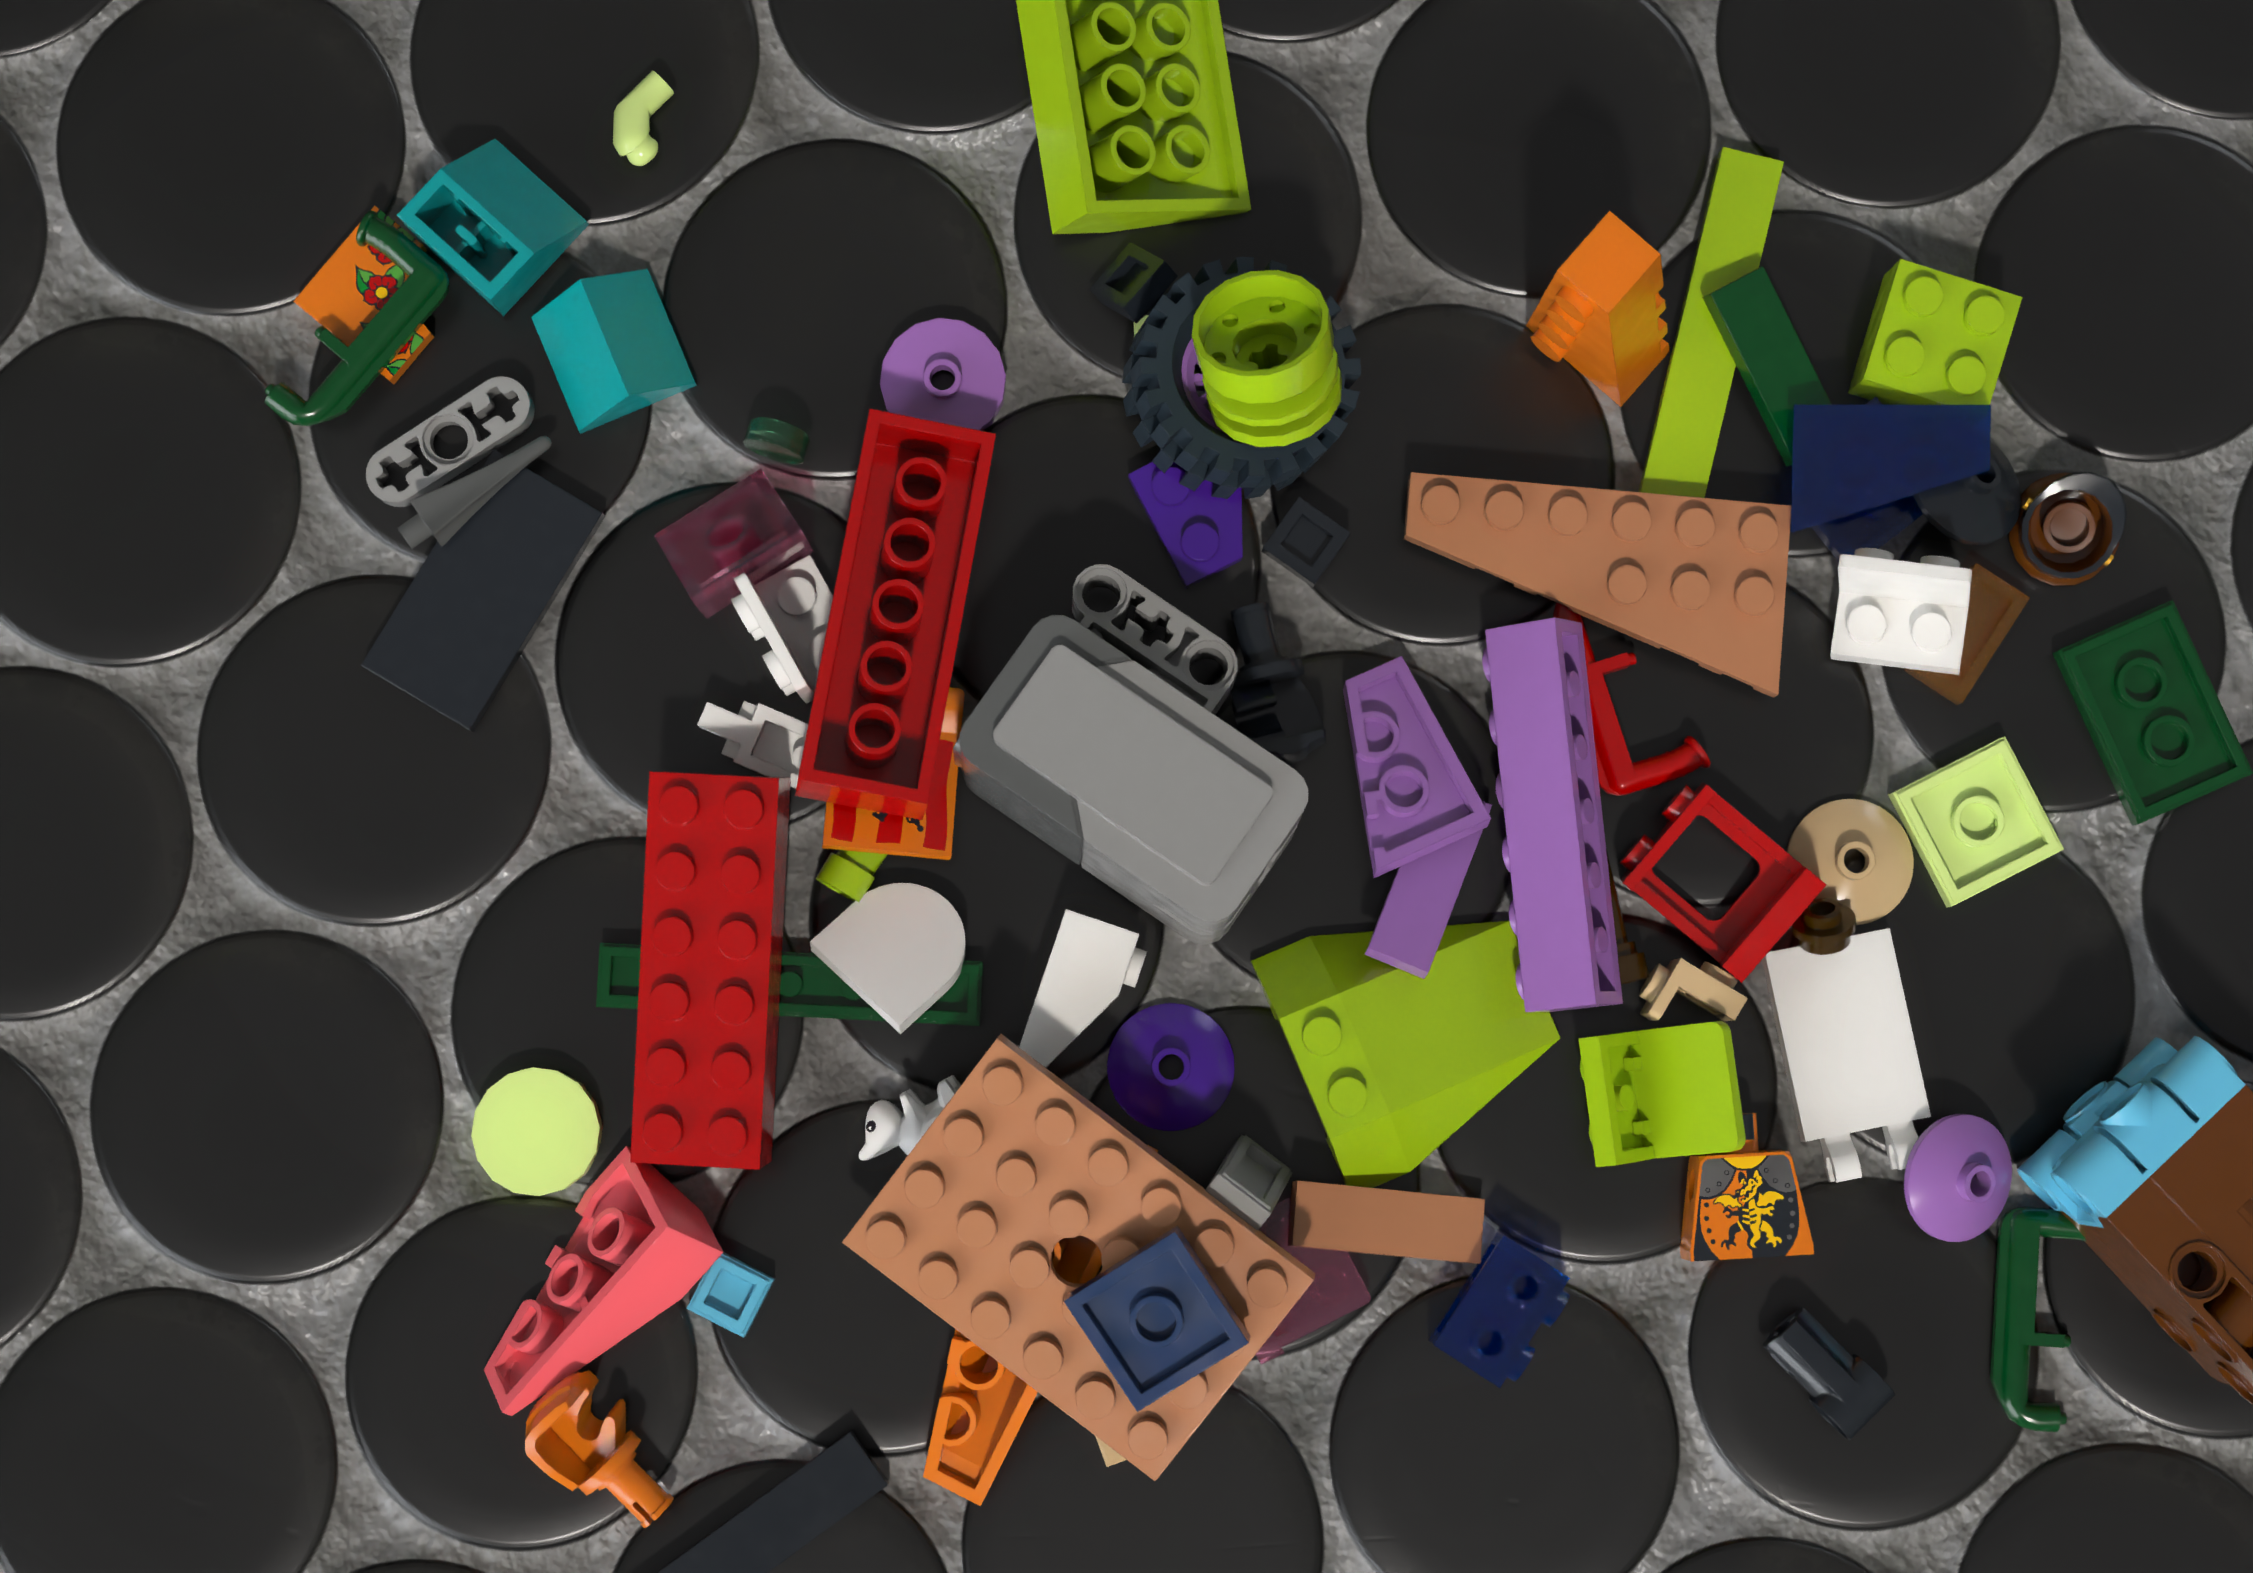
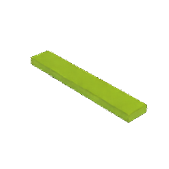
(1700, 362)

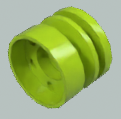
(1267, 358)

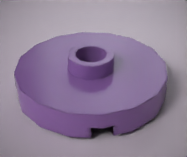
(948, 346)

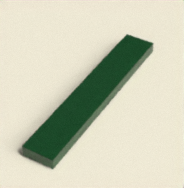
(806, 989)

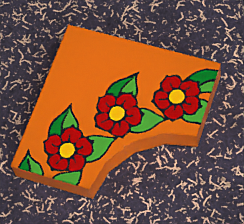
(354, 289)

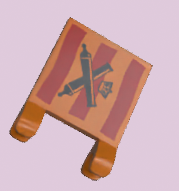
(891, 834)

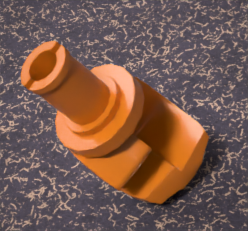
(588, 1451)

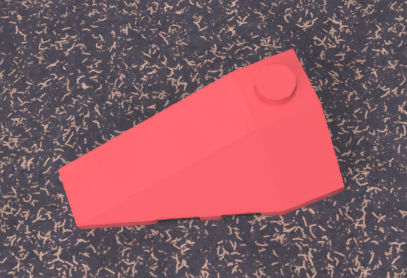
(620, 1269)

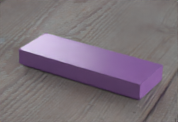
(1421, 906)

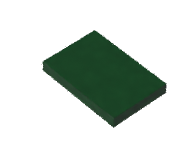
(2152, 713)

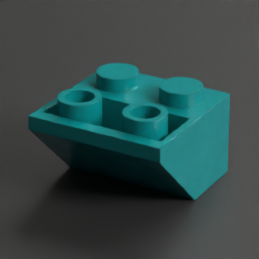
(492, 223)

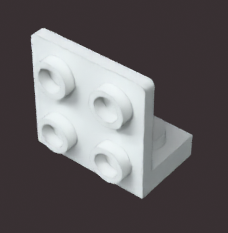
(1901, 611)
(794, 618)

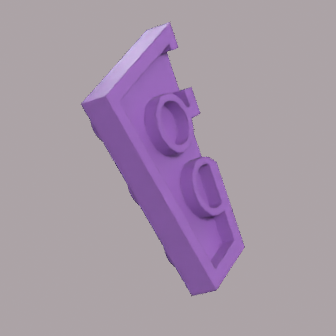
(1406, 770)

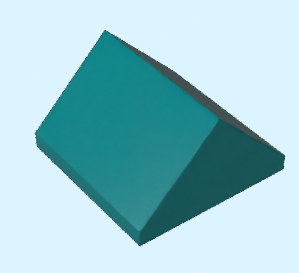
(612, 347)

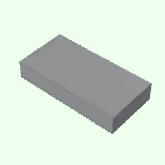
(1249, 1181)

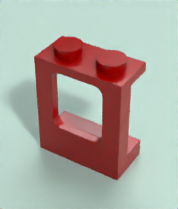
(1760, 912)

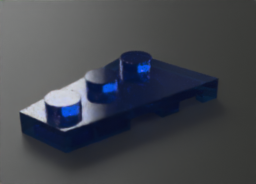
(1880, 454)

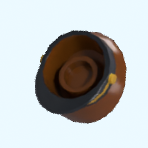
(2068, 527)

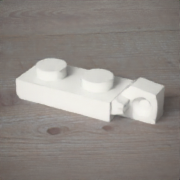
(759, 738)

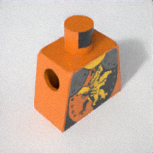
(1743, 1204)

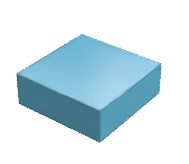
(731, 1294)

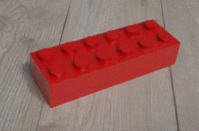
(896, 615)
(710, 970)

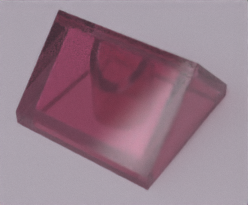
(731, 535)

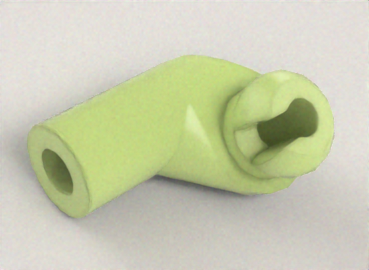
(632, 120)

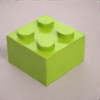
(1934, 339)

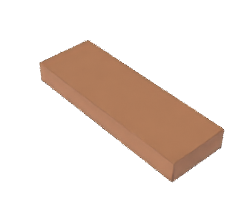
(1386, 1222)

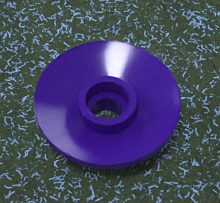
(1136, 1074)

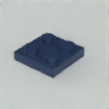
(1157, 1318)

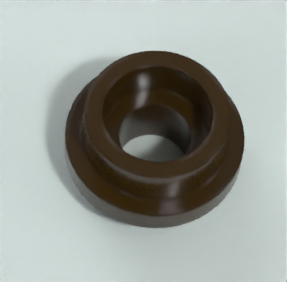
(1824, 927)

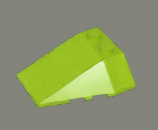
(1397, 1054)

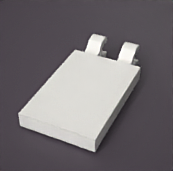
(1848, 1048)

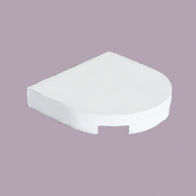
(896, 950)

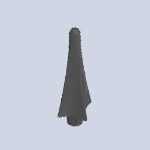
(451, 506)

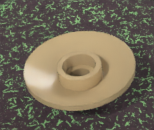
(1848, 824)

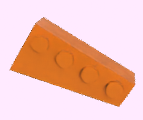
(1606, 310)

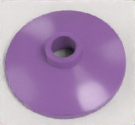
(1957, 1177)

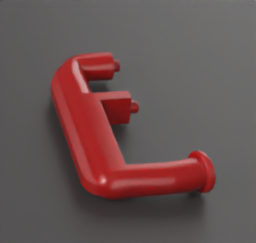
(1615, 769)

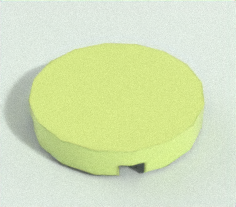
(536, 1131)

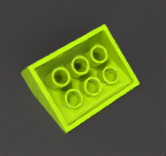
(1132, 112)

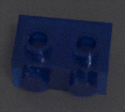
(1501, 1311)

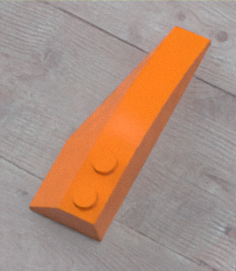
(987, 1402)

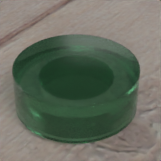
(776, 440)

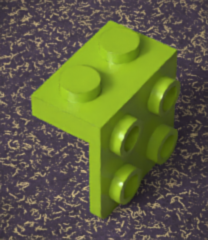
(1662, 1093)

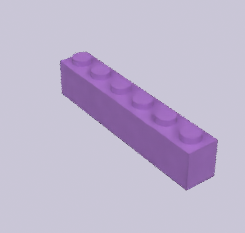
(1552, 816)

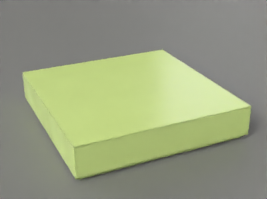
(1976, 822)

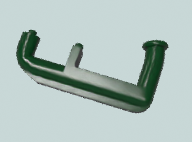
(379, 340)
(2016, 1312)

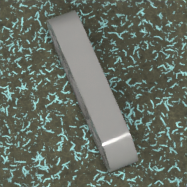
(418, 479)

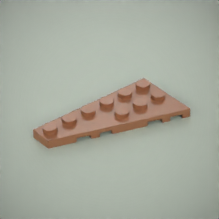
(1650, 565)

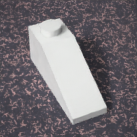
(1079, 982)

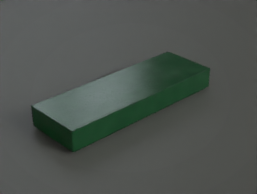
(1766, 353)

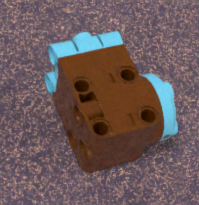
(2165, 1195)

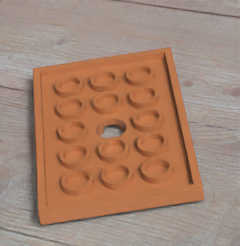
(1012, 1175)

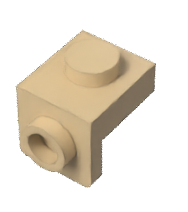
(1706, 987)

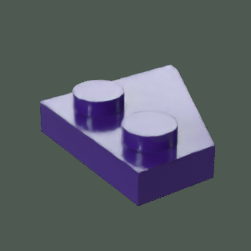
(1195, 529)

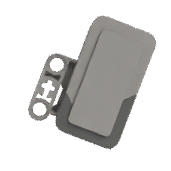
(1127, 765)

